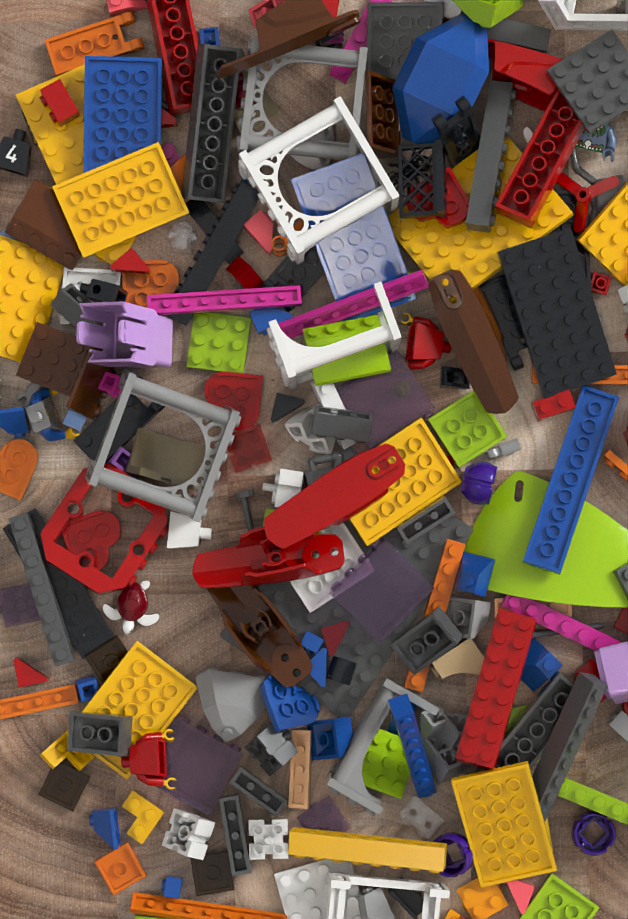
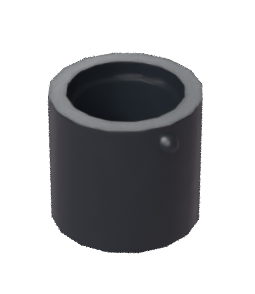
(341, 670)

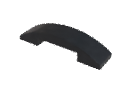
(204, 218)

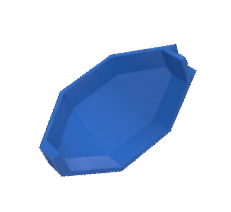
(437, 72)

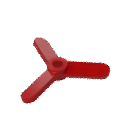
(582, 203)

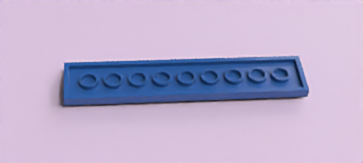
(571, 480)

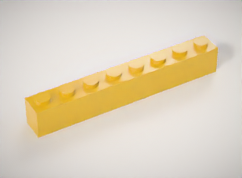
(367, 849)

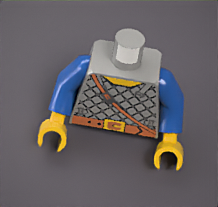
(45, 417)

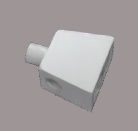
(185, 532)

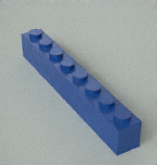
(412, 745)

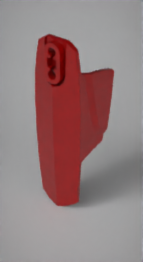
(525, 70)
(335, 496)
(262, 562)

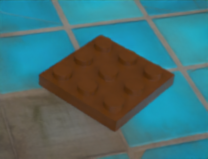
(52, 359)

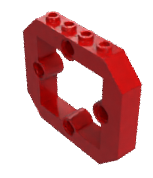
(90, 576)

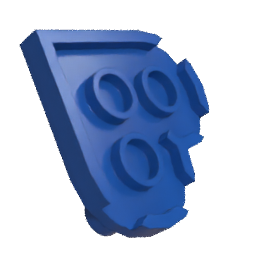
(288, 706)

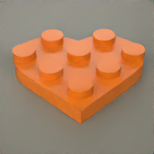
(162, 280)
(17, 467)

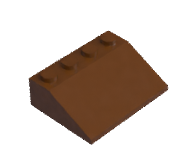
(382, 116)
(43, 226)
(85, 394)

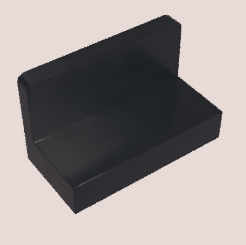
(408, 899)

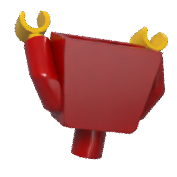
(424, 342)
(148, 759)

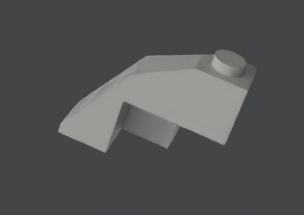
(230, 700)
(441, 741)

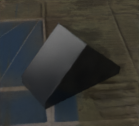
(453, 378)
(285, 405)

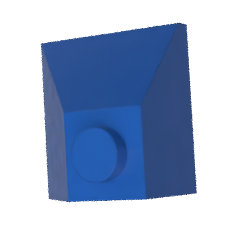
(15, 421)
(474, 574)
(539, 666)
(330, 737)
(106, 825)

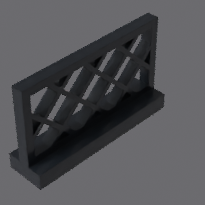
(438, 175)

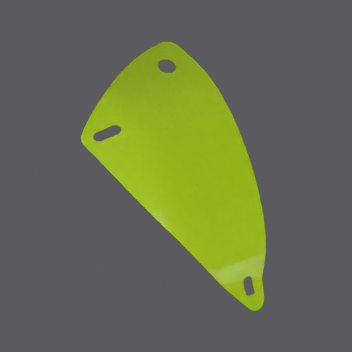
(593, 554)

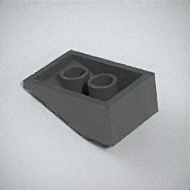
(427, 640)
(100, 733)

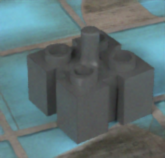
(272, 749)

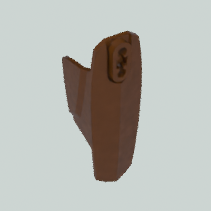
(289, 28)
(475, 340)
(262, 633)

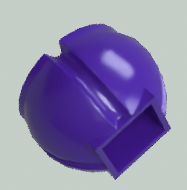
(478, 481)
(603, 842)
(460, 866)

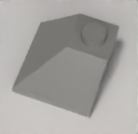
(468, 615)

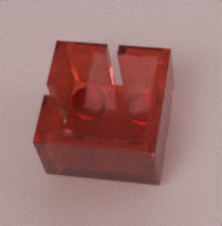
(249, 449)

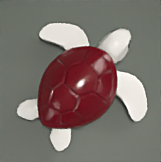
(131, 607)

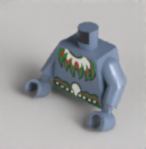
(601, 140)

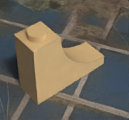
(460, 659)

